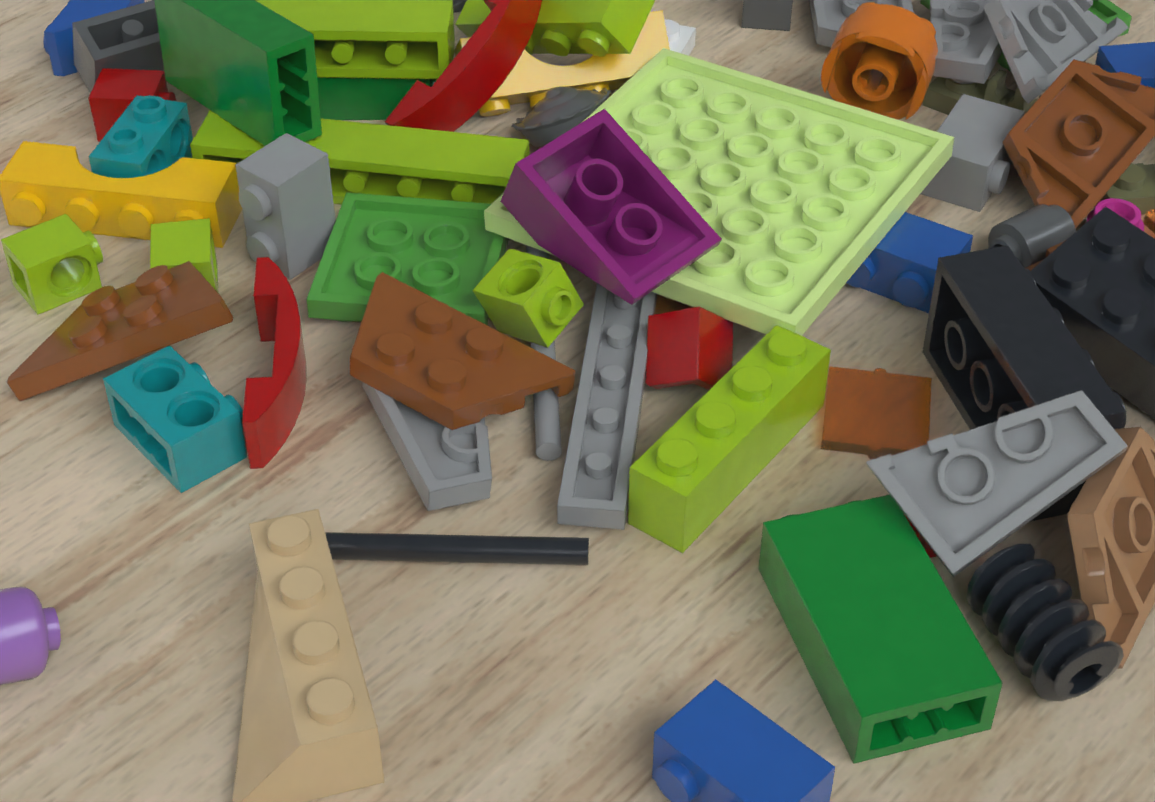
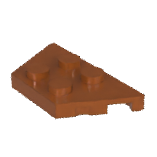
(1081, 136)
(121, 326)
(445, 359)

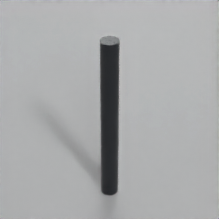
(458, 548)

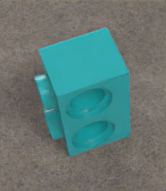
(144, 139)
(176, 417)

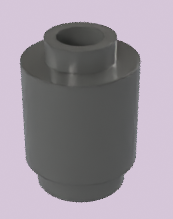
(1033, 232)

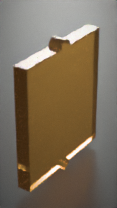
(875, 412)

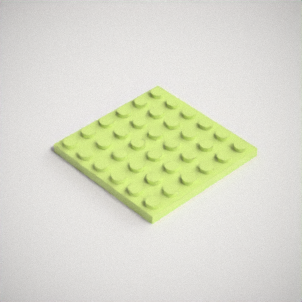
(778, 174)

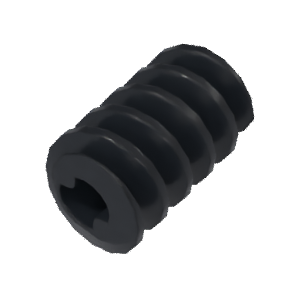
(1042, 624)

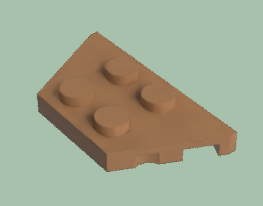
(1116, 540)

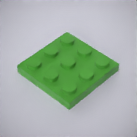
(416, 240)

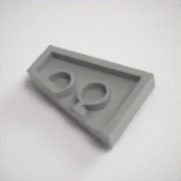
(441, 462)
(994, 479)

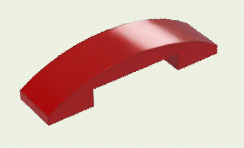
(473, 72)
(274, 401)

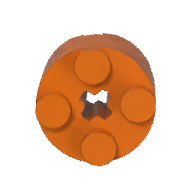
(881, 60)

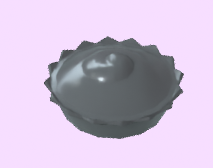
(558, 113)

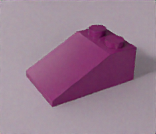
(607, 209)

